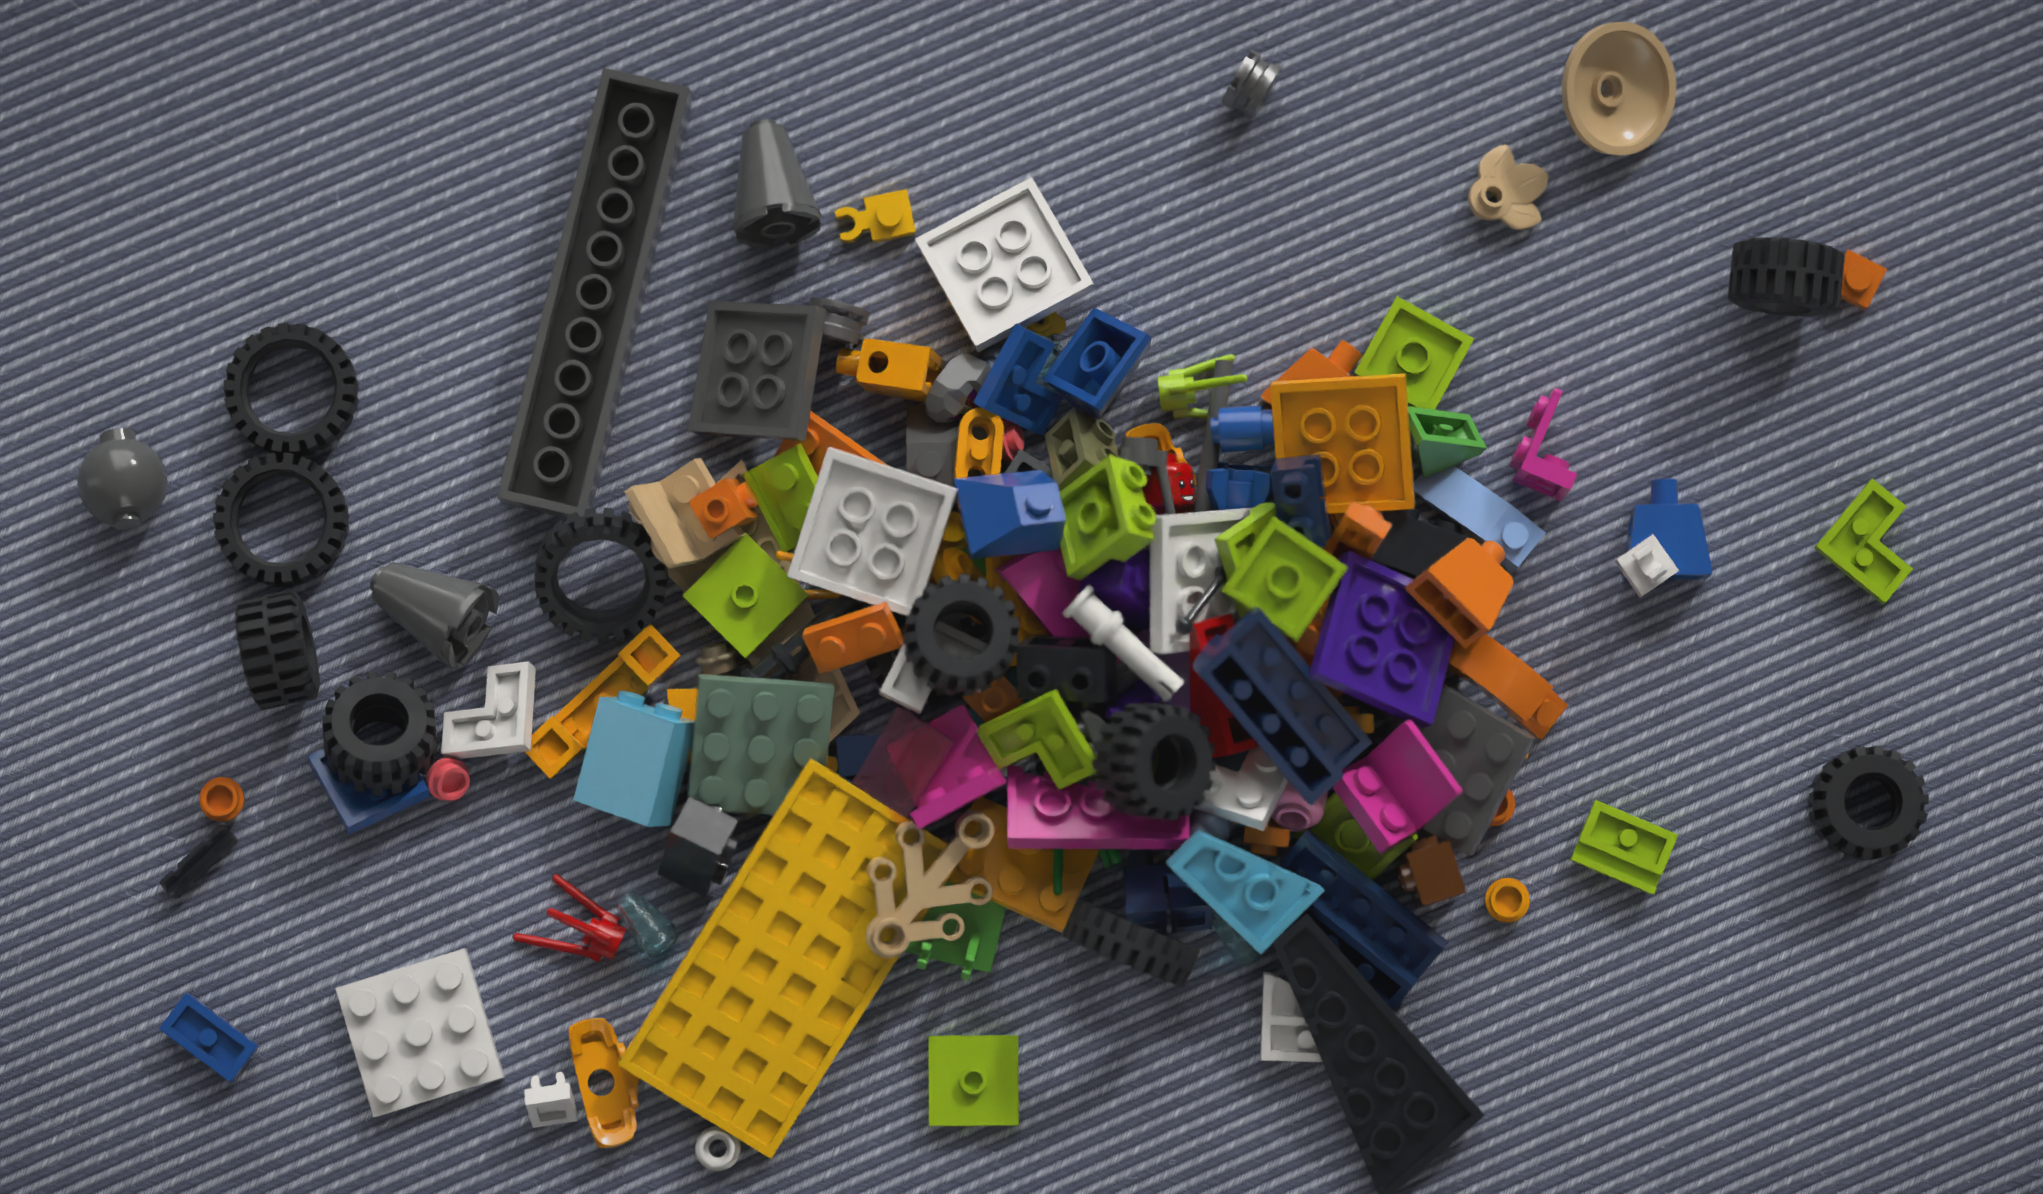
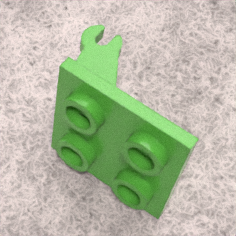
(975, 946)

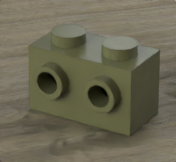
(1078, 445)

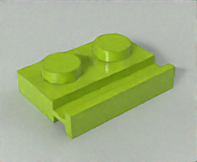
(784, 493)
(1623, 847)

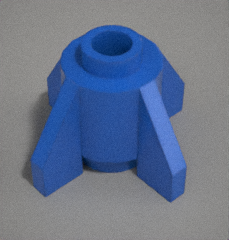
(1239, 485)

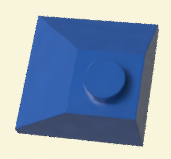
(1010, 513)

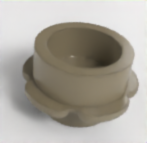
(717, 658)

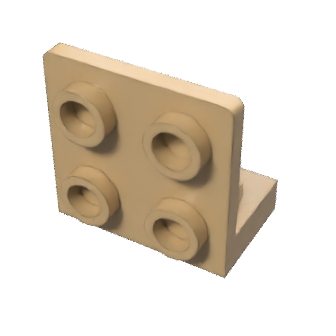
(671, 522)

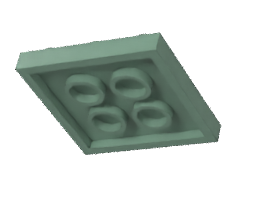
(755, 739)

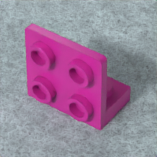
(1544, 475)
(964, 774)
(1397, 787)

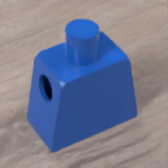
(1676, 528)

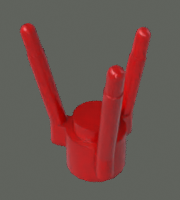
(601, 936)

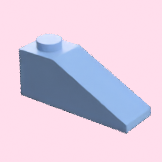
(1480, 513)

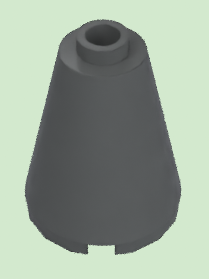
(772, 190)
(436, 609)

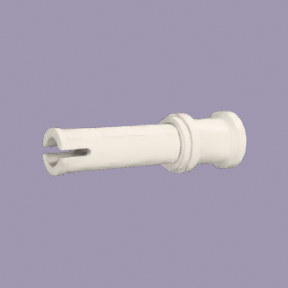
(1107, 629)

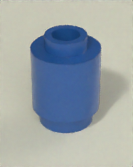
(1242, 428)

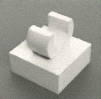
(1646, 565)
(550, 1103)

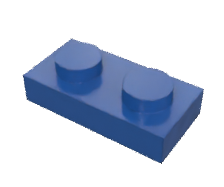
(209, 1037)

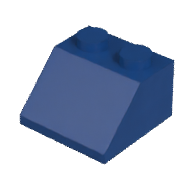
(1097, 362)

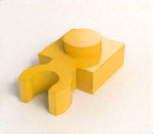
(886, 217)

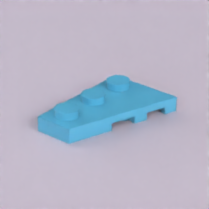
(1242, 888)

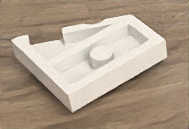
(1283, 1024)

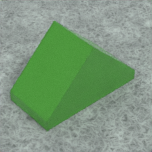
(1442, 439)

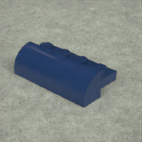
(1280, 705)
(1364, 920)

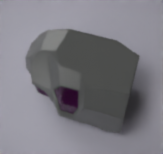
(956, 388)

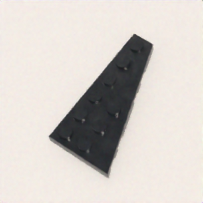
(1385, 1078)

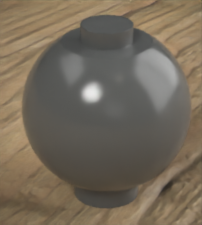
(122, 480)

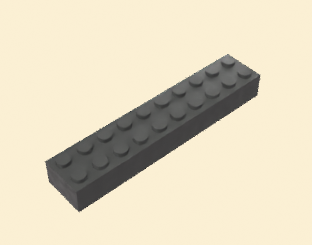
(595, 294)

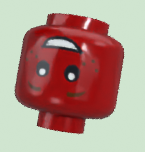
(1181, 484)

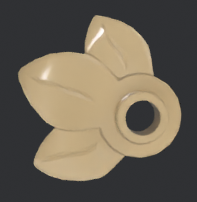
(1513, 187)

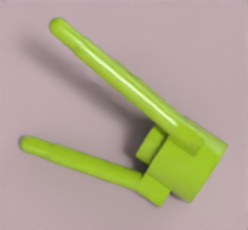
(1179, 387)

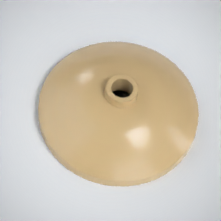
(1636, 85)

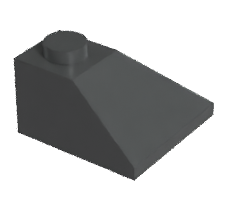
(933, 445)

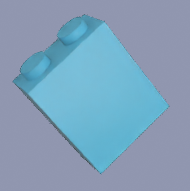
(635, 759)

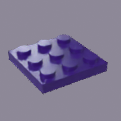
(1382, 643)

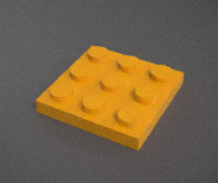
(1357, 430)

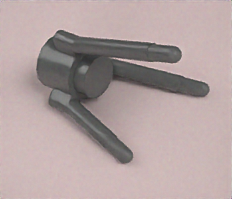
(1145, 454)

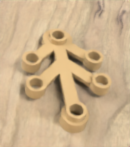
(924, 889)

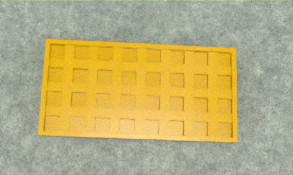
(779, 964)

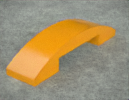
(634, 671)

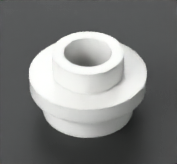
(703, 1152)

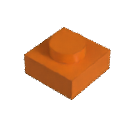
(1860, 279)

